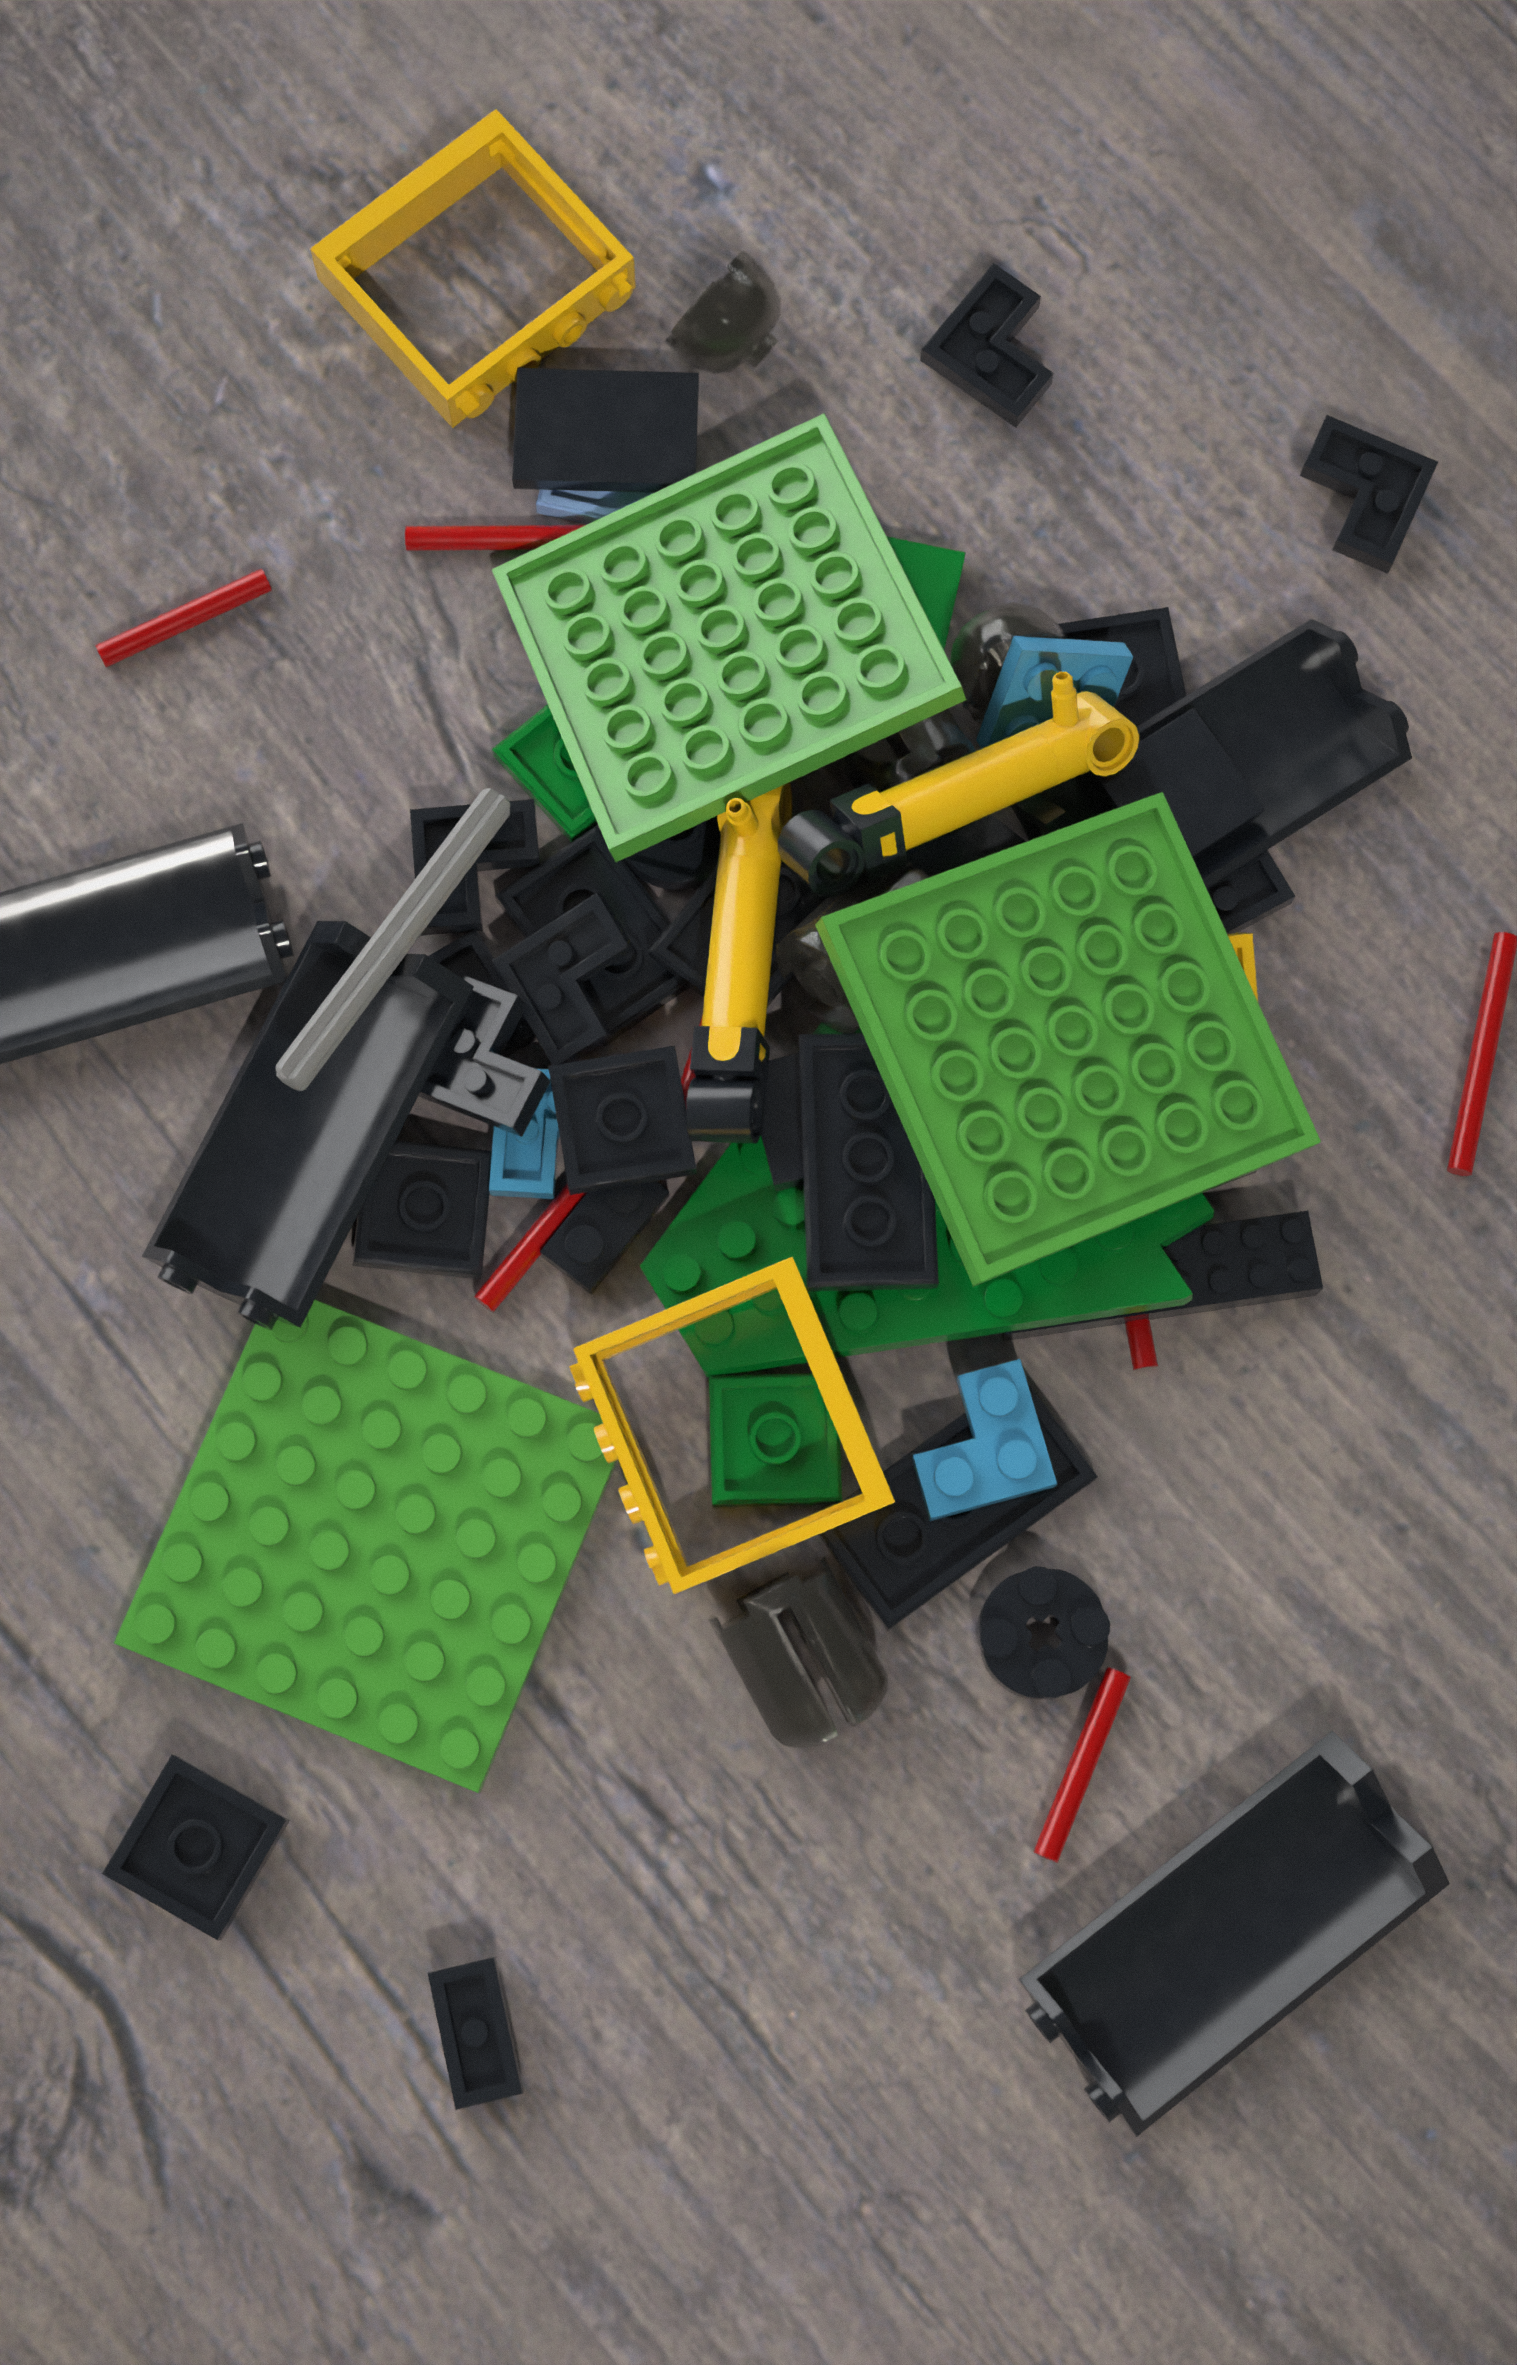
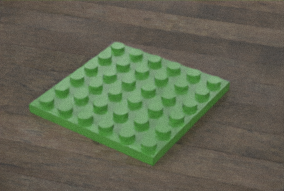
(725, 637)
(1066, 1036)
(373, 1540)

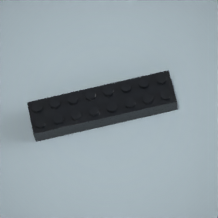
(1229, 1268)

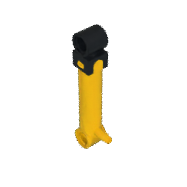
(877, 828)
(730, 1044)

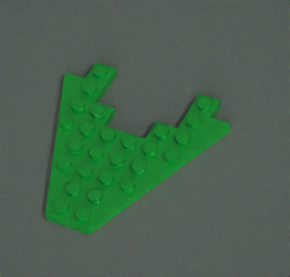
(743, 1225)

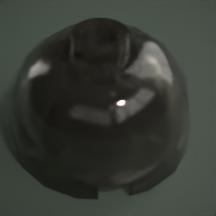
(730, 320)
(983, 646)

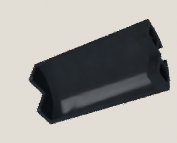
(1289, 726)
(136, 941)
(293, 1166)
(1233, 1933)

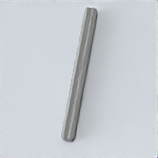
(392, 940)

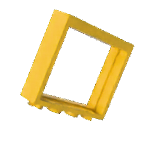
(425, 195)
(620, 1443)

